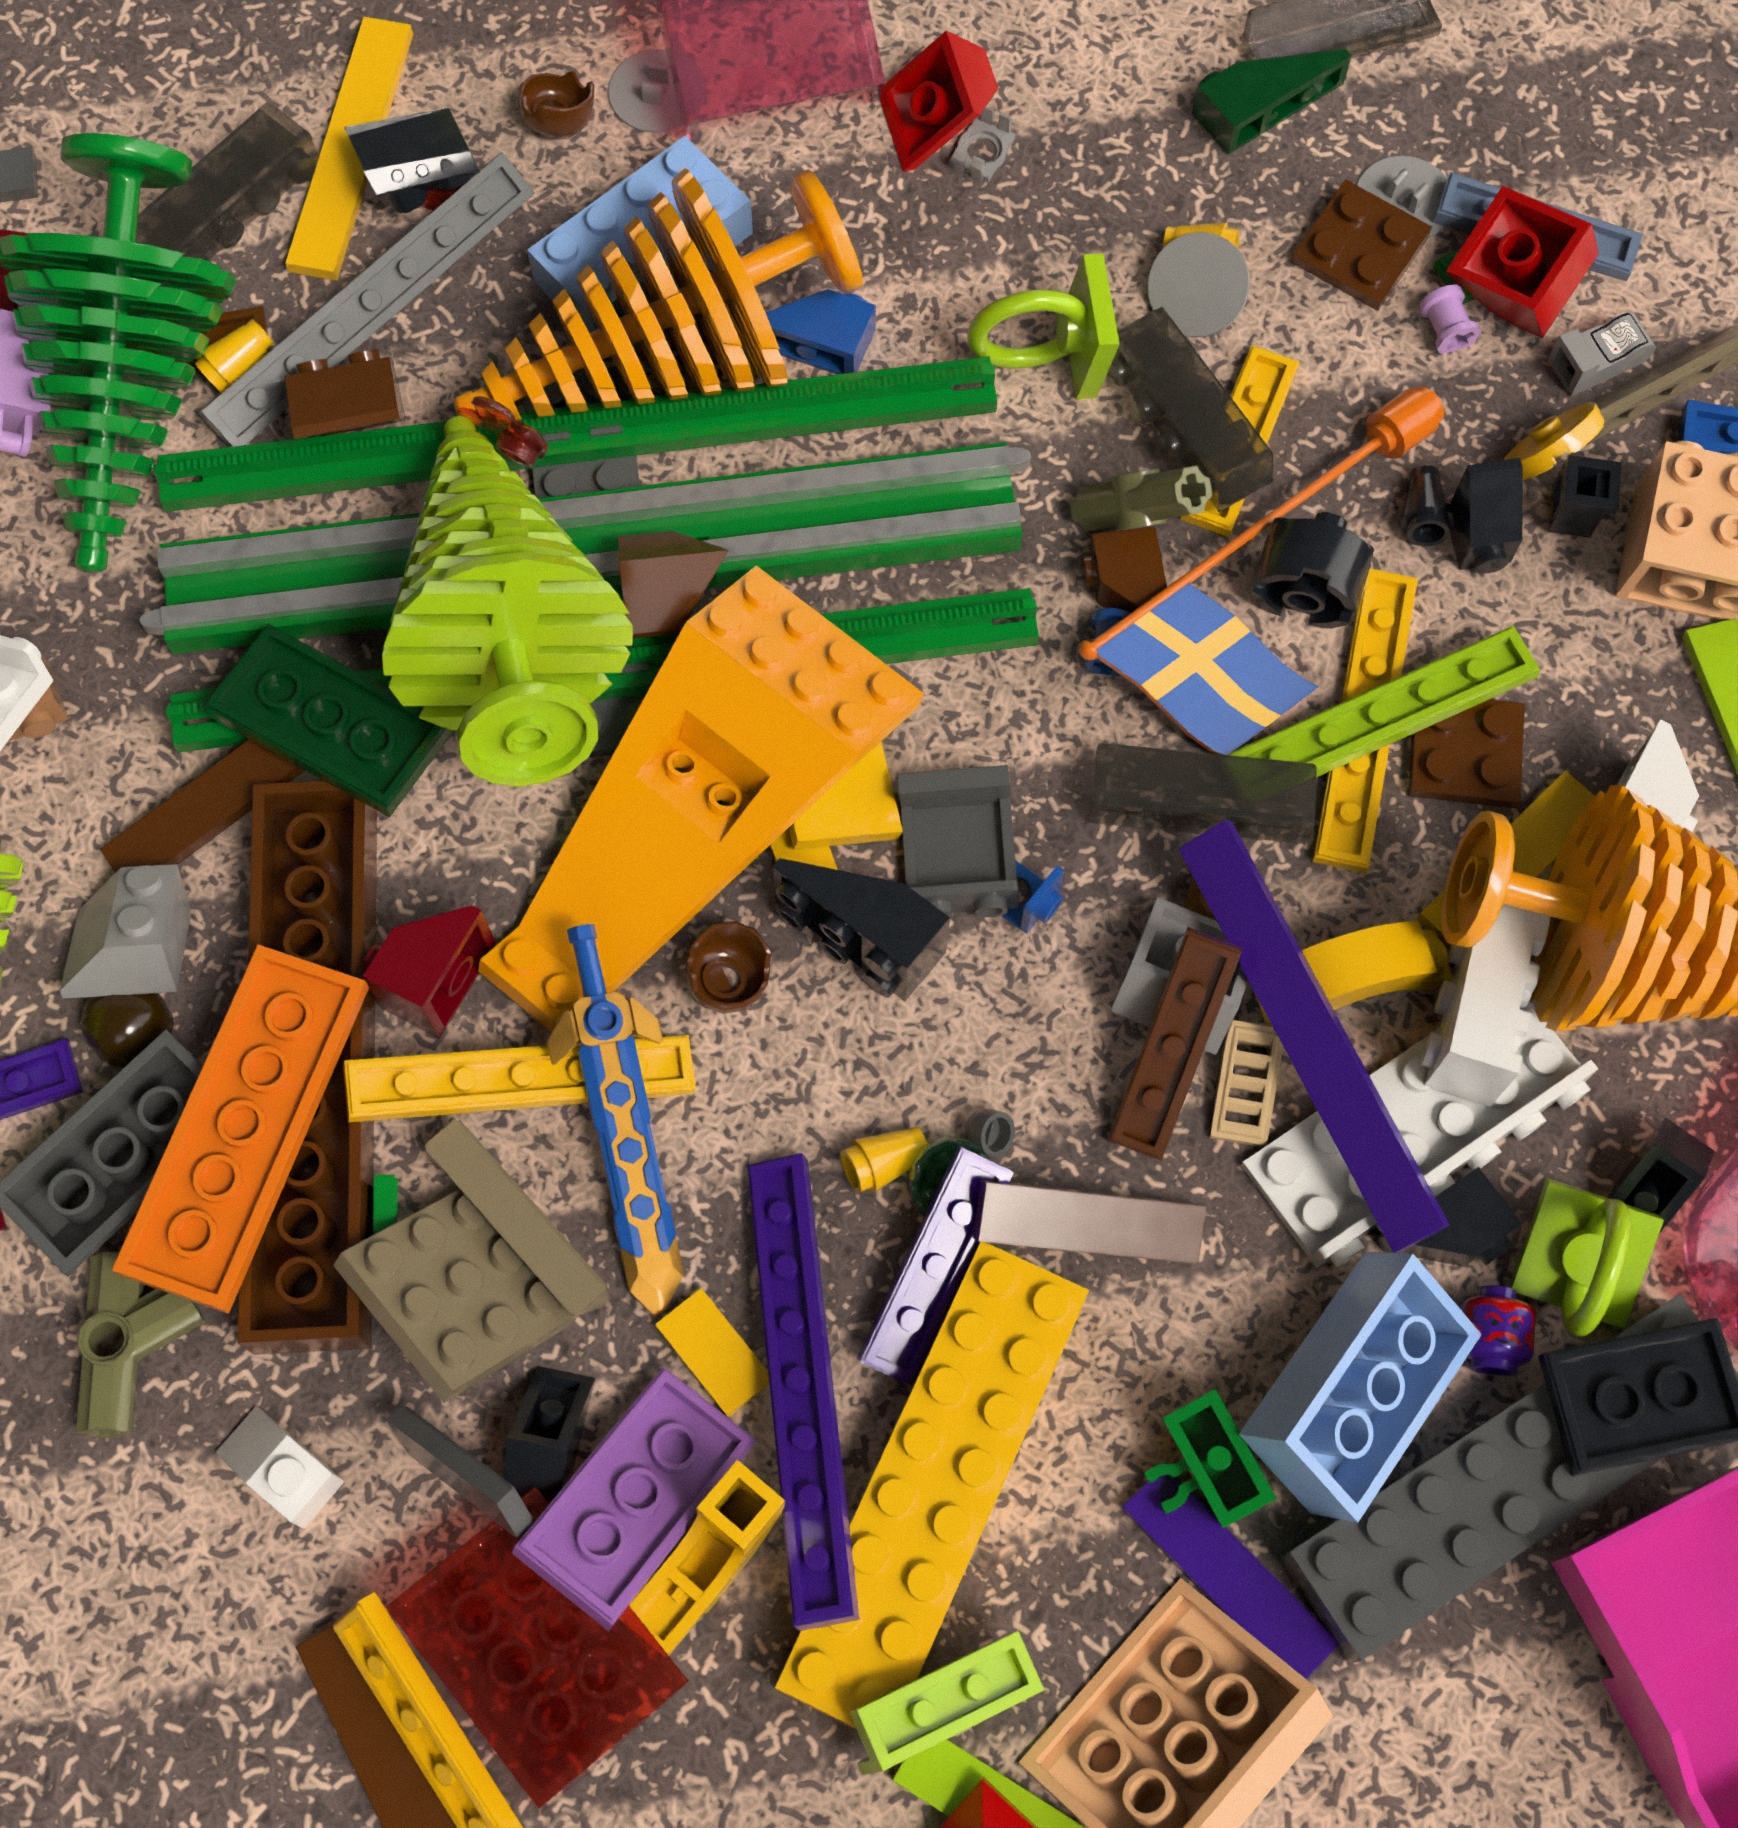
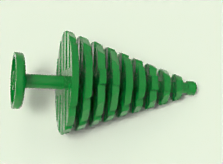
(110, 331)

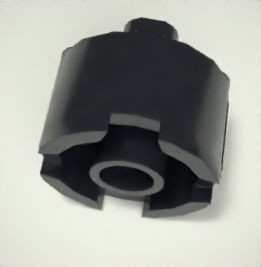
(1313, 569)

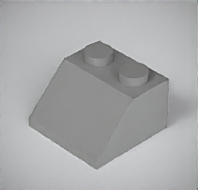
(130, 935)
(1153, 962)

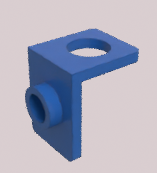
(1043, 901)

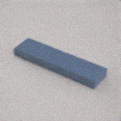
(1467, 200)

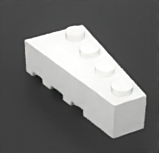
(1482, 1011)

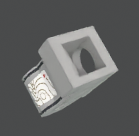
(1600, 352)

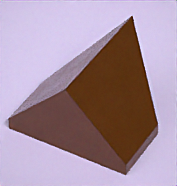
(664, 579)

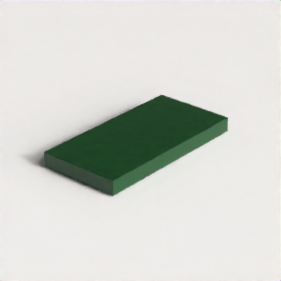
(326, 719)

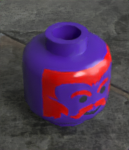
(1505, 1328)

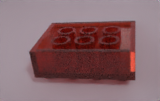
(531, 1665)

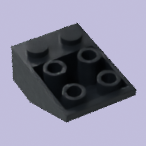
(866, 920)

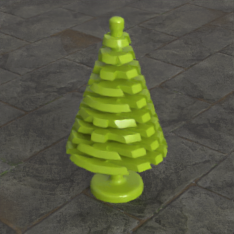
(502, 621)

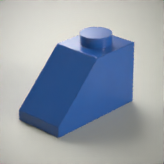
(825, 330)

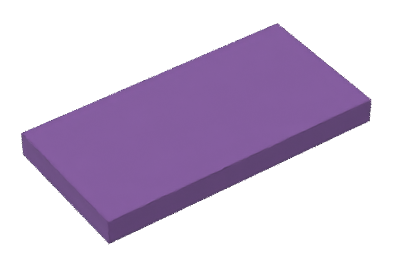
(633, 1498)

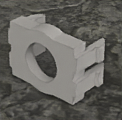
(983, 129)

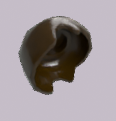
(124, 1025)

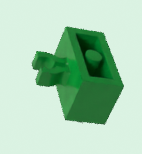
(1217, 1459)

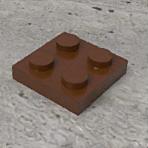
(1361, 244)
(1471, 756)

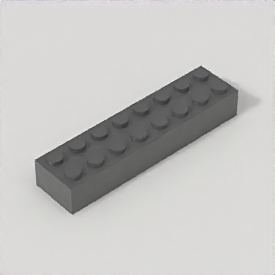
(1453, 1519)

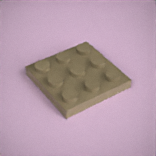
(452, 1294)

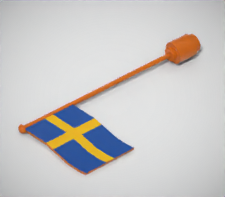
(1199, 655)

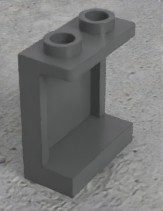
(960, 839)

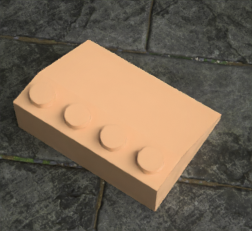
(1179, 1725)

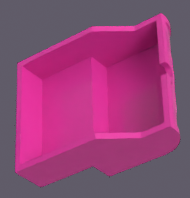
(1667, 1625)

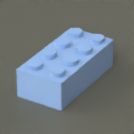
(579, 241)
(1361, 1385)

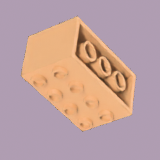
(1684, 533)

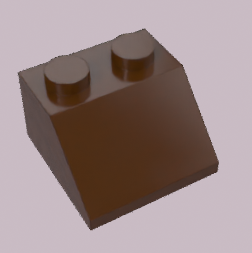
(343, 396)

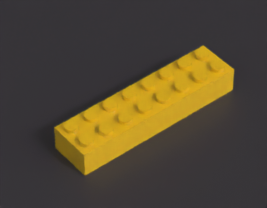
(938, 1480)

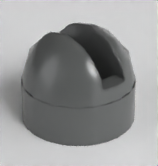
(990, 1131)

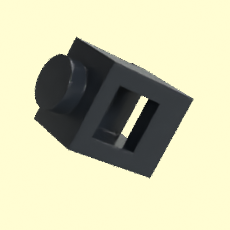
(1584, 495)

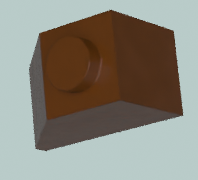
(1124, 568)

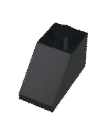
(1488, 515)
(1664, 1172)
(1477, 1223)
(547, 1432)

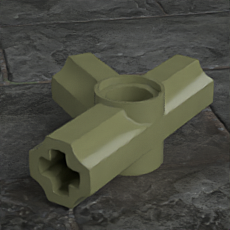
(1141, 499)
(147, 1324)

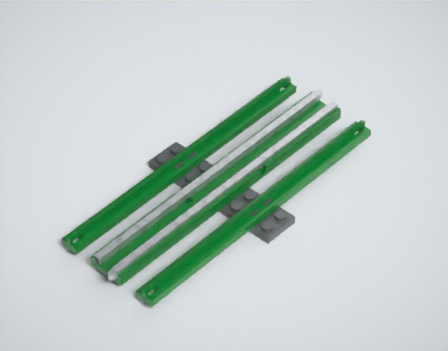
(779, 519)

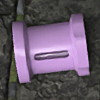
(1449, 319)

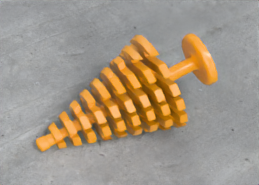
(712, 293)
(1633, 908)

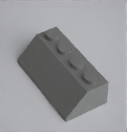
(102, 1158)

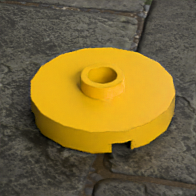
(1556, 436)

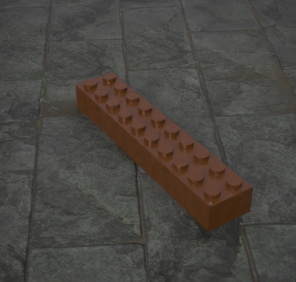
(317, 903)

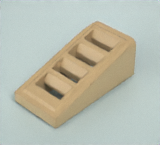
(1256, 1036)

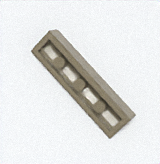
(1668, 380)
(517, 1219)

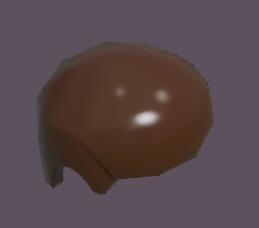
(544, 92)
(732, 947)

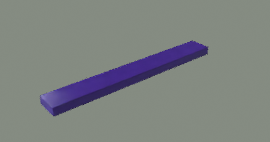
(1314, 1038)
(802, 1395)

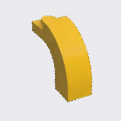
(1377, 963)
(710, 1557)

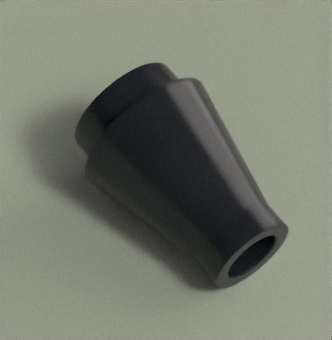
(1426, 511)

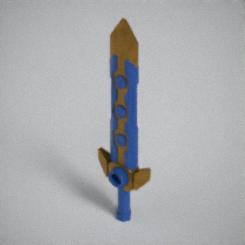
(621, 1118)

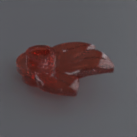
(515, 438)

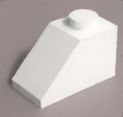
(279, 1468)

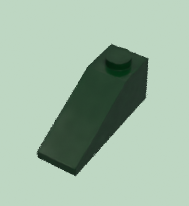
(1264, 92)

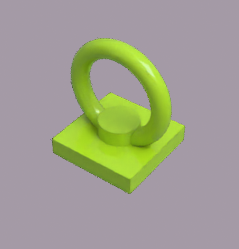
(1083, 328)
(1585, 1256)

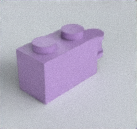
(17, 404)

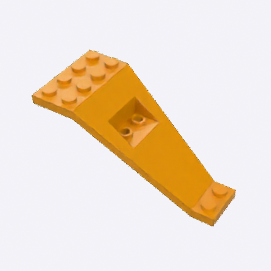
(760, 714)

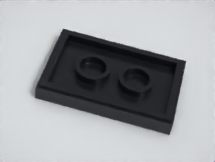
(1643, 1396)

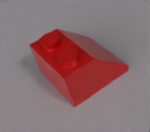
(1524, 260)

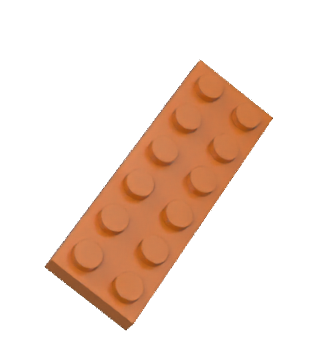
(241, 1129)

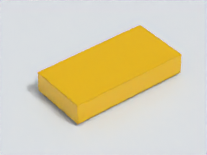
(714, 1352)

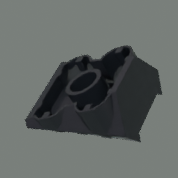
(412, 156)

